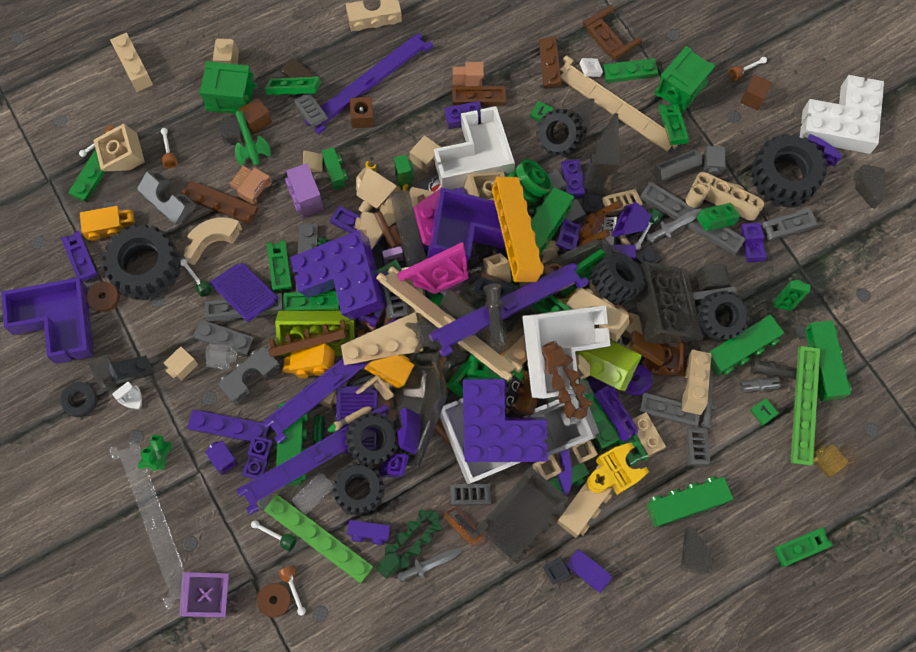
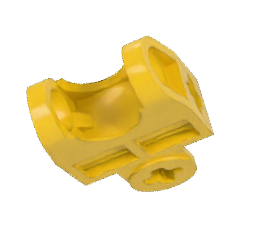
(615, 471)

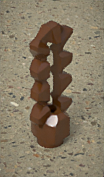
(555, 357)

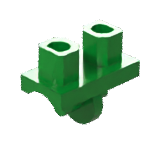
(155, 454)

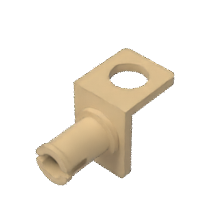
(381, 385)

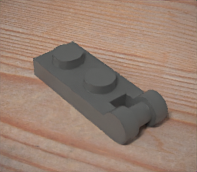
(789, 224)

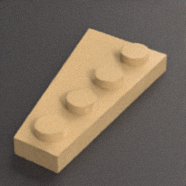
(382, 342)

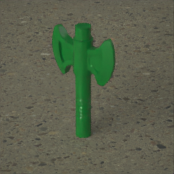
(251, 149)

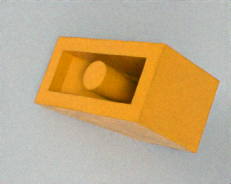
(391, 369)

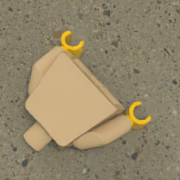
(374, 188)

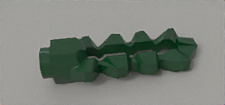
(391, 561)

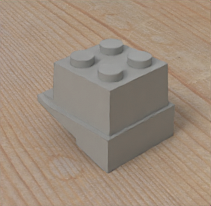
(565, 431)

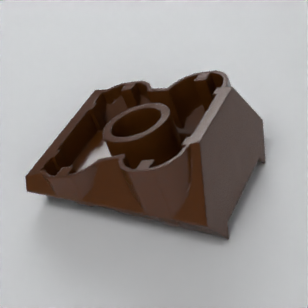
(674, 360)

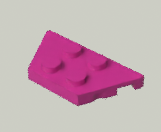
(424, 215)
(439, 270)

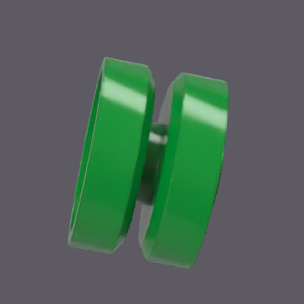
(534, 180)

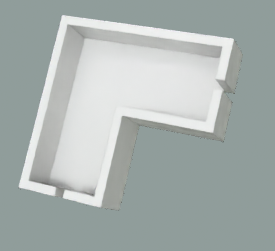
(852, 122)
(483, 151)
(571, 330)
(453, 422)

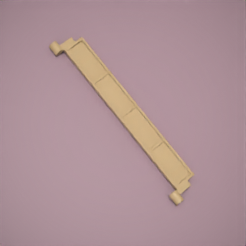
(614, 104)

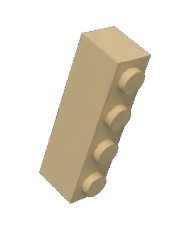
(583, 508)

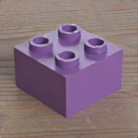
(304, 190)
(203, 594)

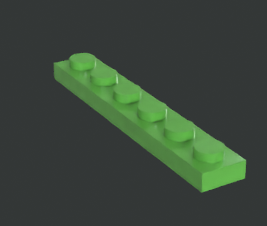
(805, 406)
(318, 539)

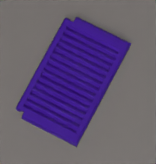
(244, 291)
(349, 402)

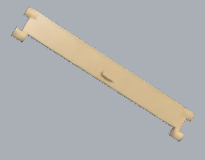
(441, 318)

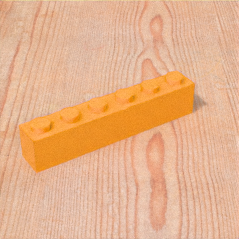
(517, 230)

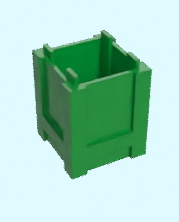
(684, 79)
(226, 87)

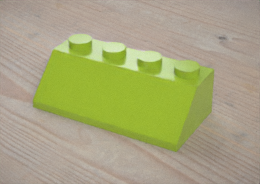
(296, 321)
(612, 364)

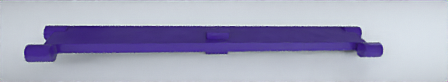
(372, 78)
(512, 303)
(311, 396)
(299, 465)

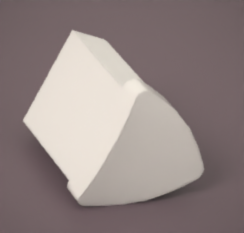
(129, 396)

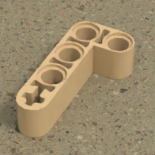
(722, 192)

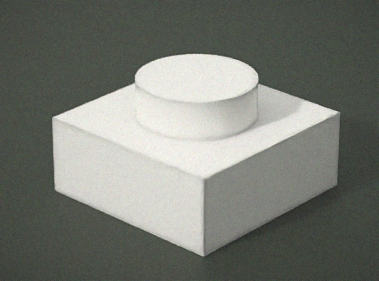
(591, 67)

